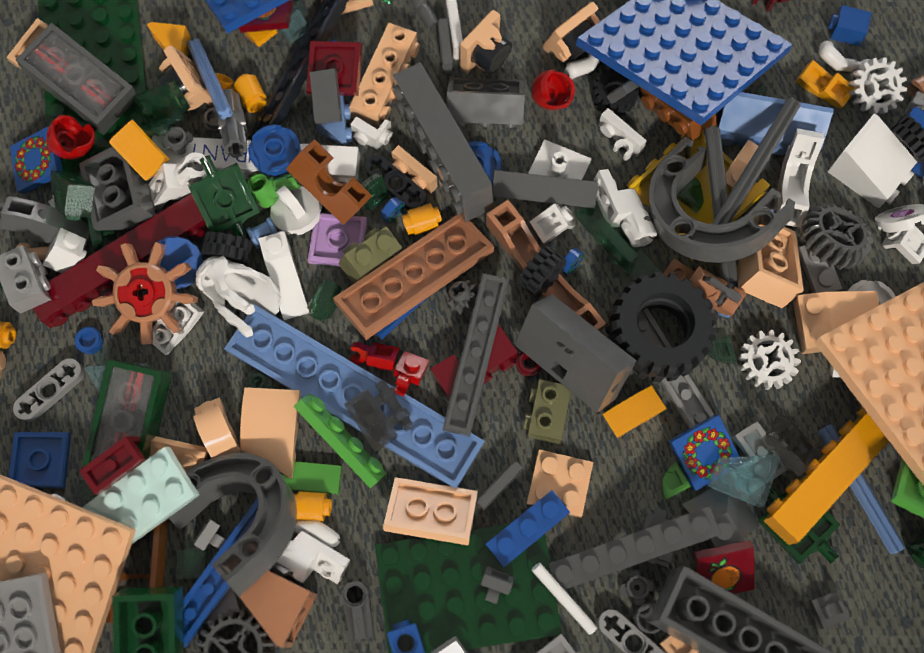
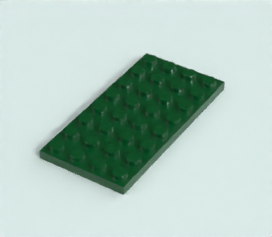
(113, 36)

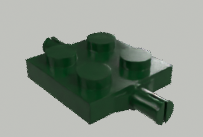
(223, 198)
(813, 541)

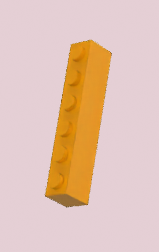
(826, 478)

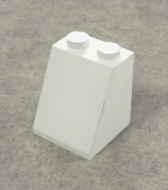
(874, 163)

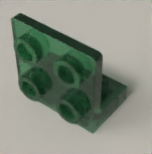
(161, 108)

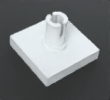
(559, 162)

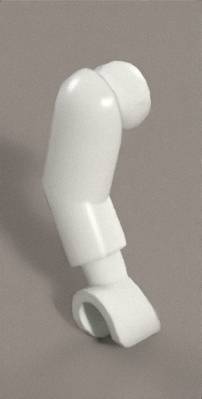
(836, 60)
(581, 67)
(318, 531)

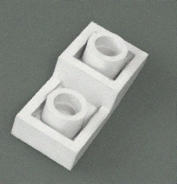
(187, 316)

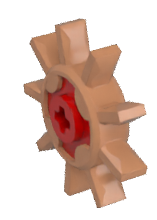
(137, 278)

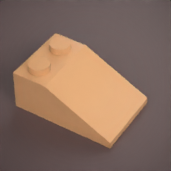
(773, 271)
(826, 311)

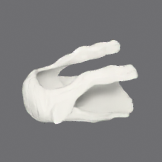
(240, 287)

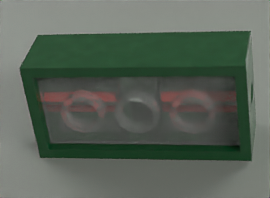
(128, 405)

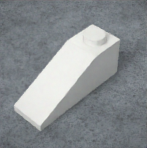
(284, 274)

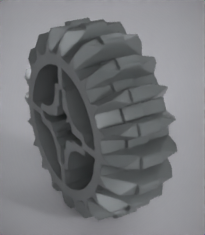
(836, 236)
(213, 637)

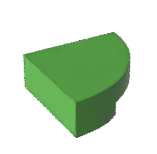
(674, 481)

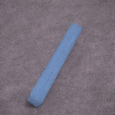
(210, 79)
(869, 502)

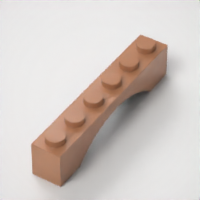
(521, 246)

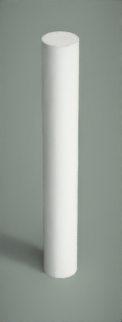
(564, 598)

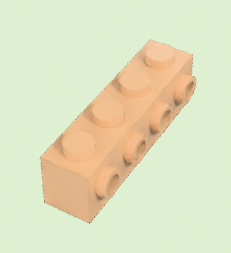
(375, 90)

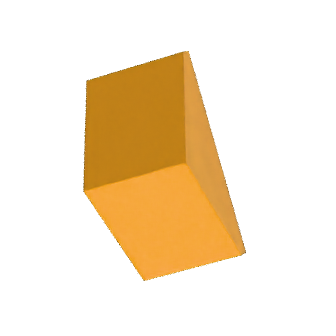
(170, 35)

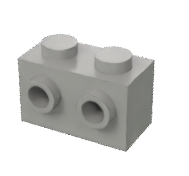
(22, 279)

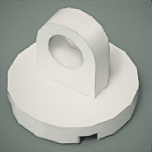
(295, 211)

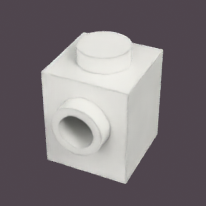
(64, 251)

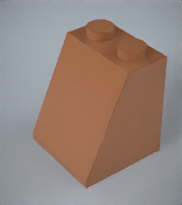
(279, 606)

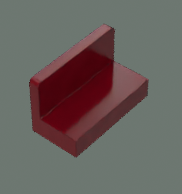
(113, 464)

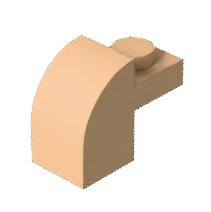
(215, 428)

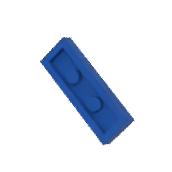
(527, 528)

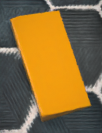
(138, 150)

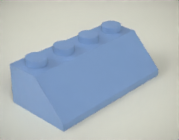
(751, 116)

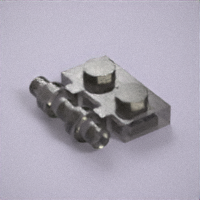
(372, 421)

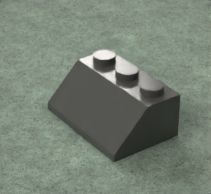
(486, 101)
(120, 193)

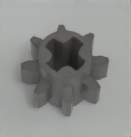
(463, 296)

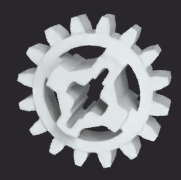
(887, 82)
(780, 363)

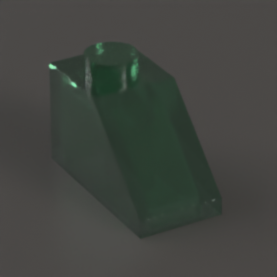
(72, 194)

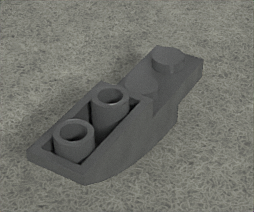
(38, 219)

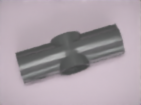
(233, 127)

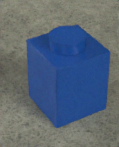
(849, 25)

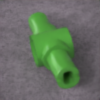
(264, 188)

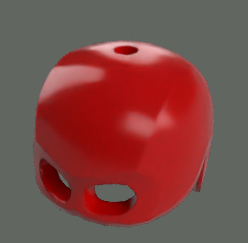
(552, 91)
(74, 137)

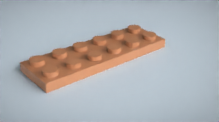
(413, 275)

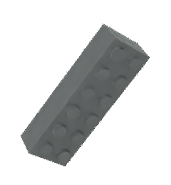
(442, 142)
(719, 621)

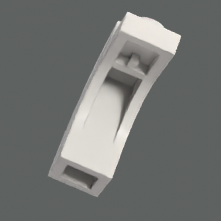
(797, 172)

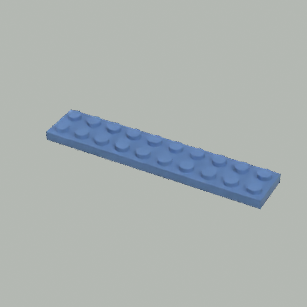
(313, 368)

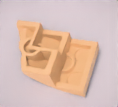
(270, 426)

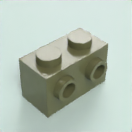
(370, 254)
(548, 412)

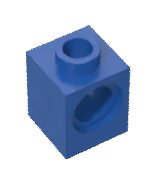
(405, 628)

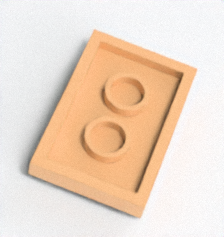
(430, 511)

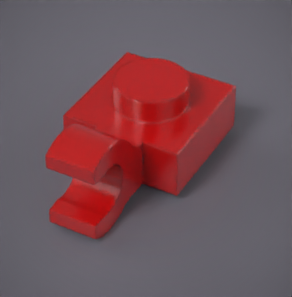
(377, 355)
(409, 370)

